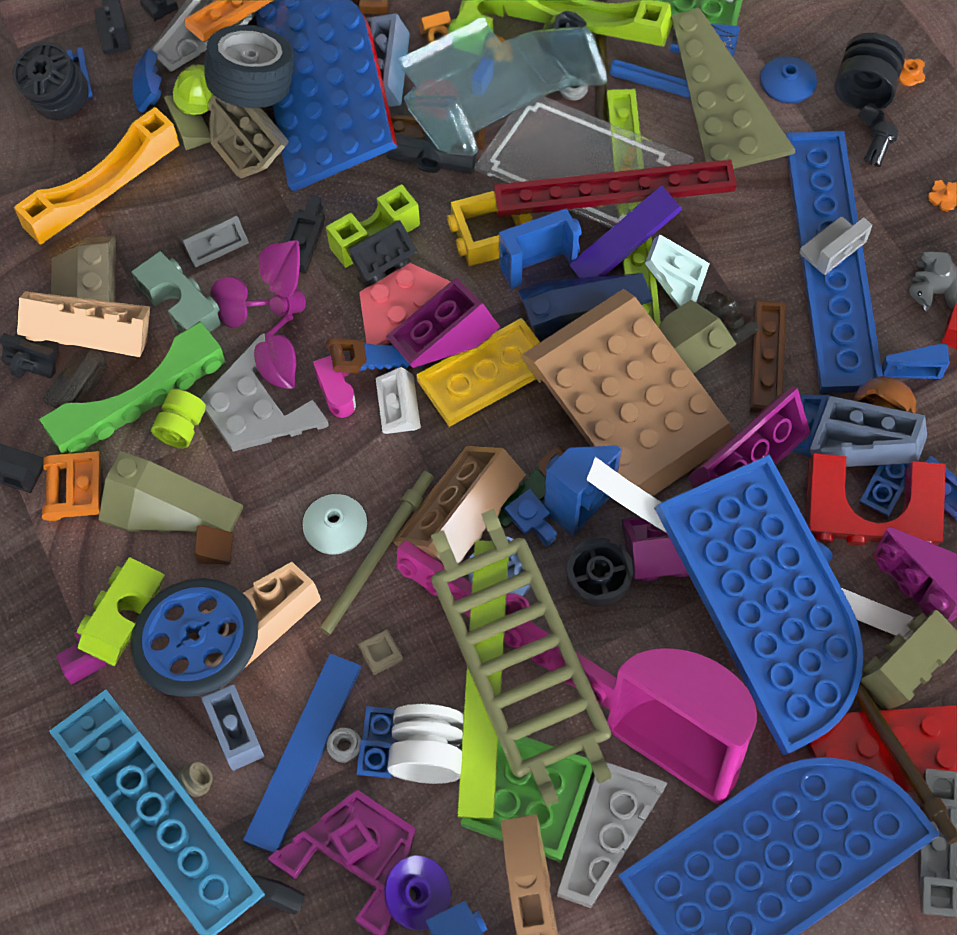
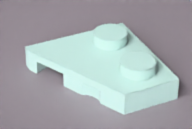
(676, 270)

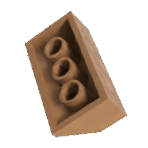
(472, 485)

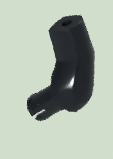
(882, 130)
(278, 895)

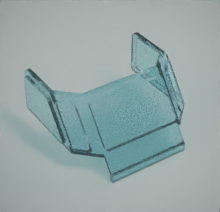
(476, 79)

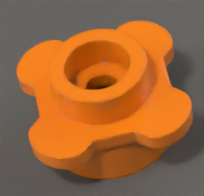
(912, 72)

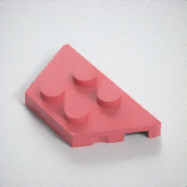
(395, 299)

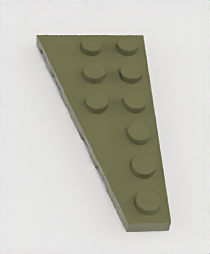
(726, 107)

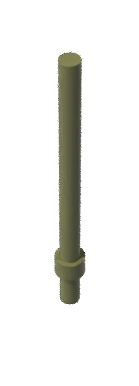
(410, 502)

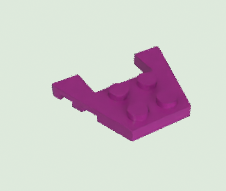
(393, 842)

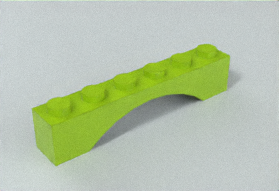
(635, 20)

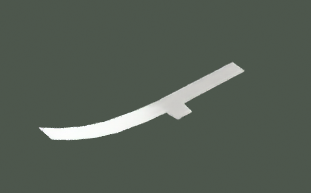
(644, 504)

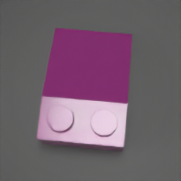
(444, 326)

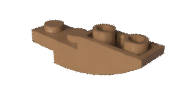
(528, 876)

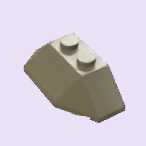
(244, 137)
(86, 270)

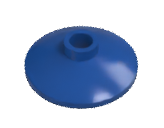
(788, 79)

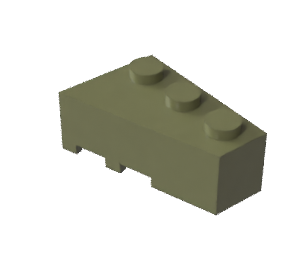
(909, 660)

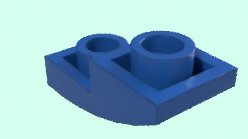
(146, 81)
(885, 488)
(376, 742)

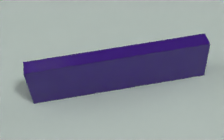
(627, 235)

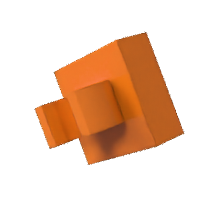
(433, 24)

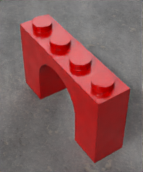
(832, 517)

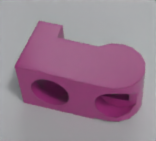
(336, 391)

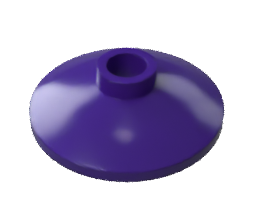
(429, 884)

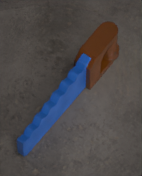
(363, 356)

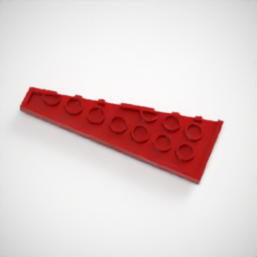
(924, 733)

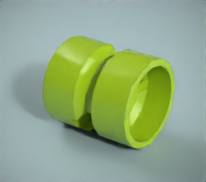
(178, 418)

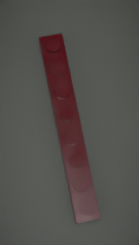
(613, 187)

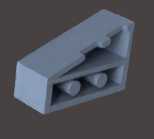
(391, 44)
(869, 433)

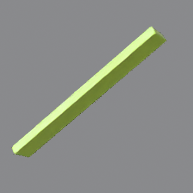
(479, 738)

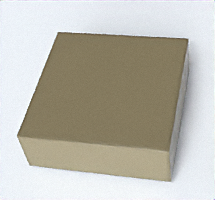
(380, 652)

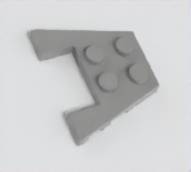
(246, 411)

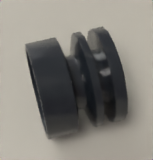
(869, 71)
(51, 81)

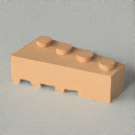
(84, 322)
(278, 604)

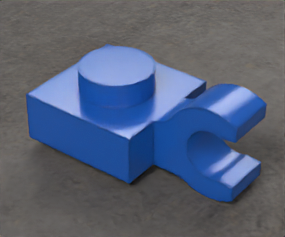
(530, 515)

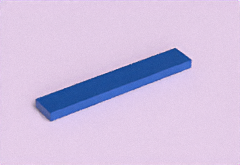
(302, 755)

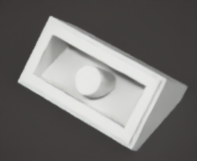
(398, 401)

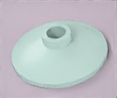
(337, 536)

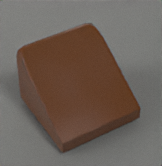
(213, 545)

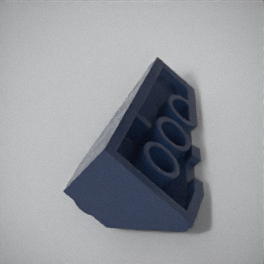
(561, 301)

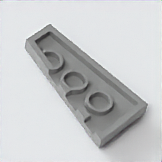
(606, 831)

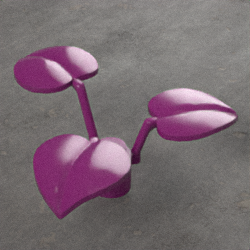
(279, 267)

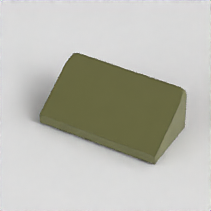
(189, 127)

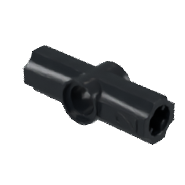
(428, 157)

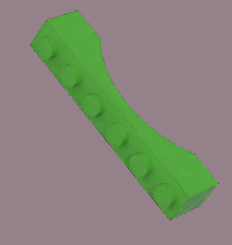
(82, 424)

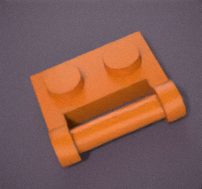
(82, 485)

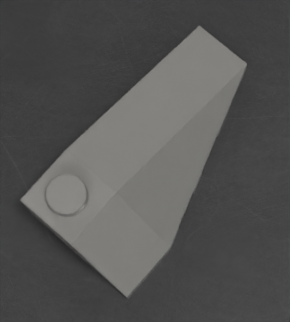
(180, 45)

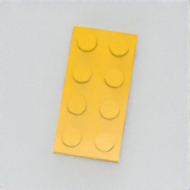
(480, 375)

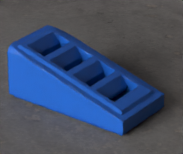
(921, 363)

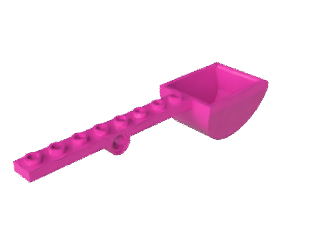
(663, 703)

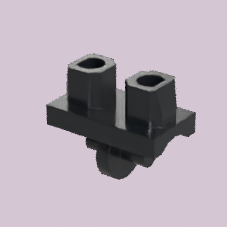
(27, 356)

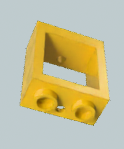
(470, 207)

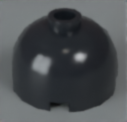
(599, 572)

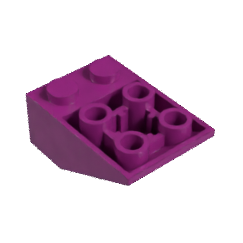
(921, 571)

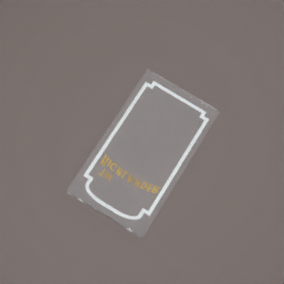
(559, 142)

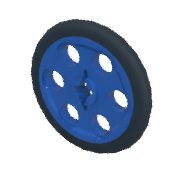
(198, 678)

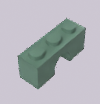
(163, 280)

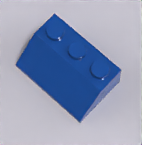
(568, 493)

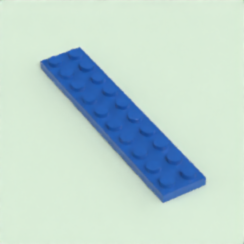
(840, 300)

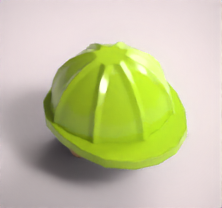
(191, 92)

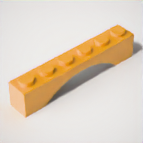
(55, 208)

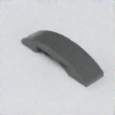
(939, 859)

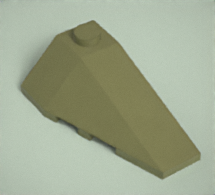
(696, 335)
(153, 498)

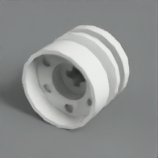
(426, 744)

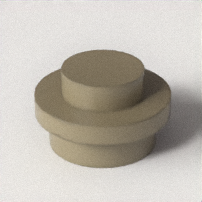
(195, 779)

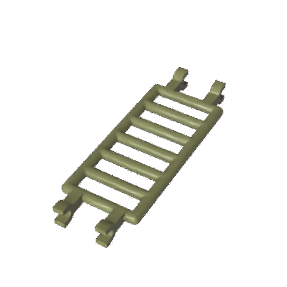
(480, 671)

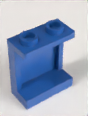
(537, 242)

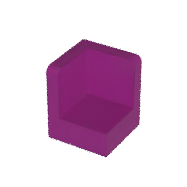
(77, 663)

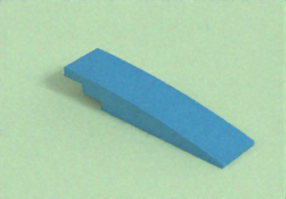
(157, 815)

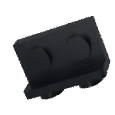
(112, 27)
(382, 251)

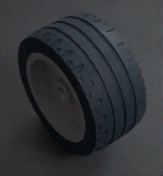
(248, 66)

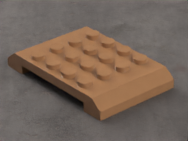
(631, 391)

